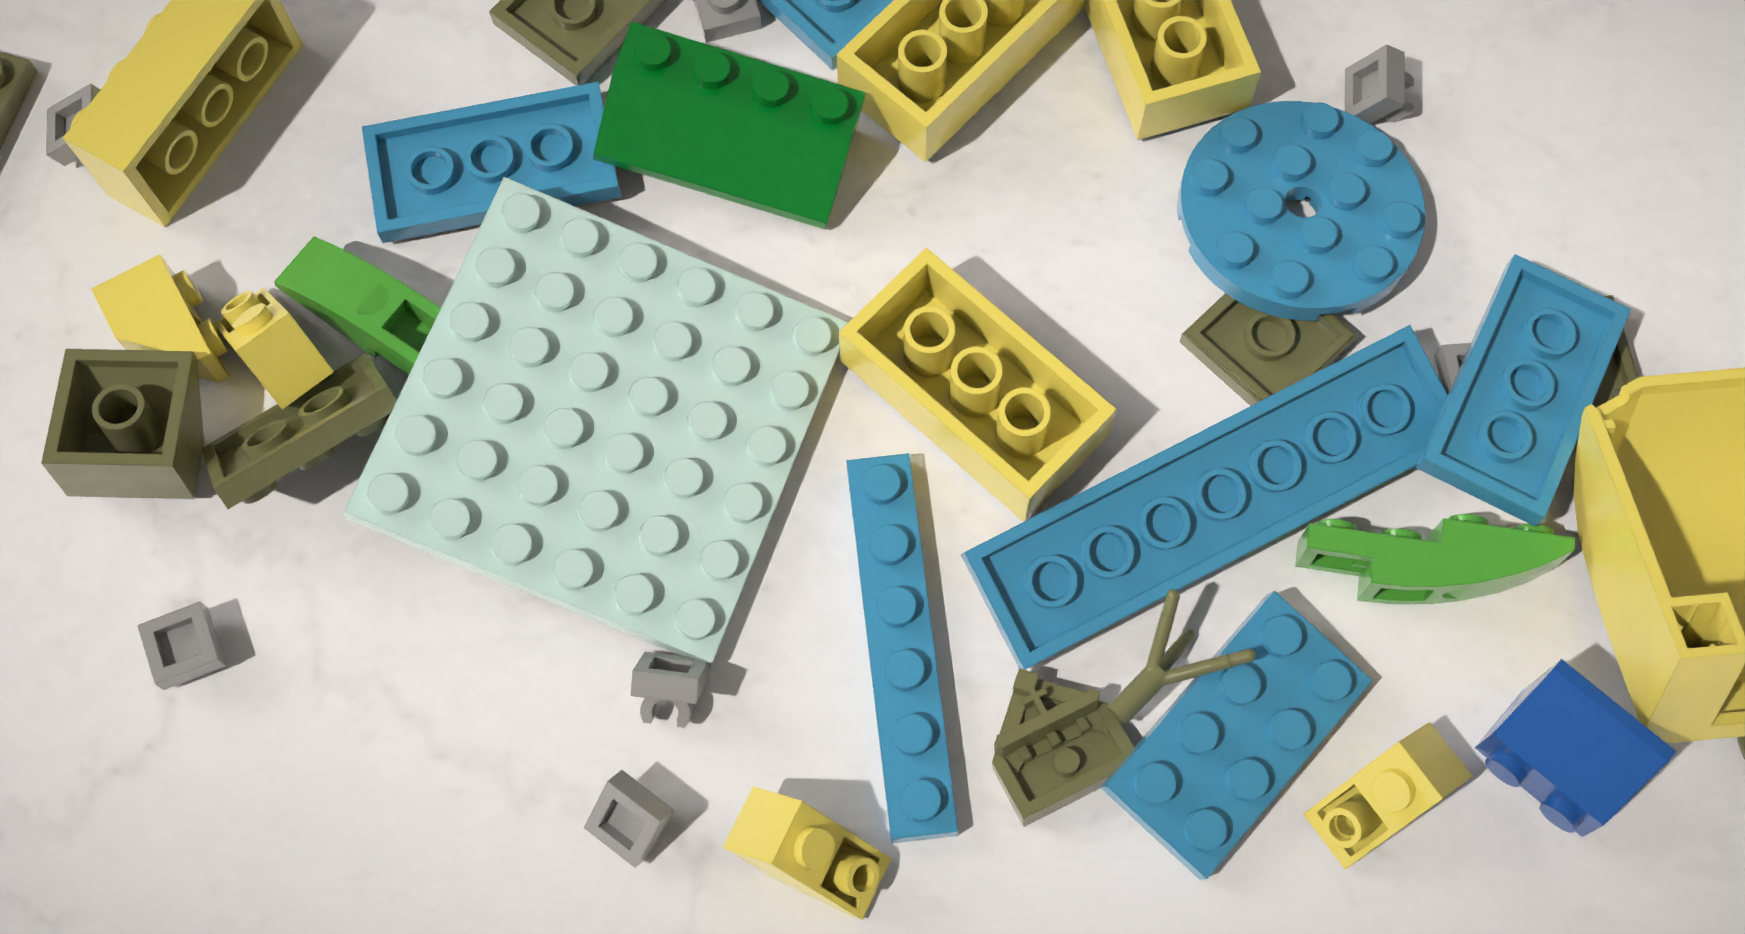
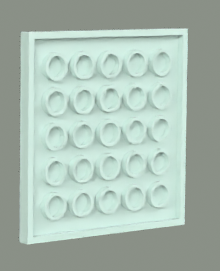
(600, 422)

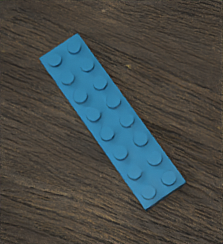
(1208, 499)

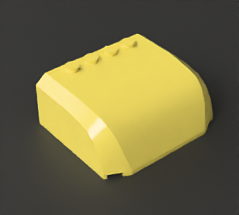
(1667, 545)

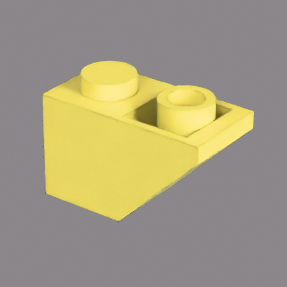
(156, 311)
(272, 345)
(1387, 794)
(807, 851)

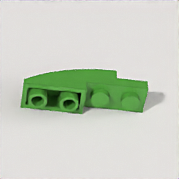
(360, 302)
(1456, 563)

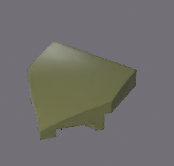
(1055, 746)

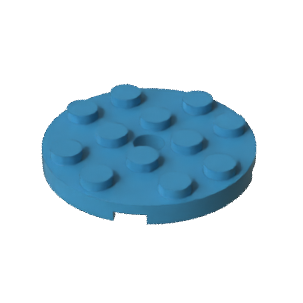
(1294, 265)

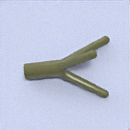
(1157, 671)

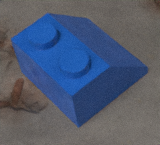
(1572, 750)

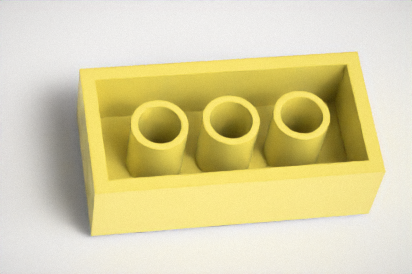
(942, 60)
(1175, 60)
(181, 99)
(976, 384)

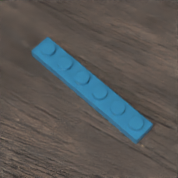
(901, 650)

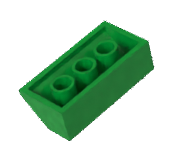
(728, 125)

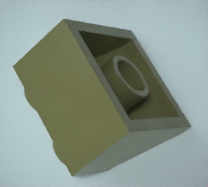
(126, 424)

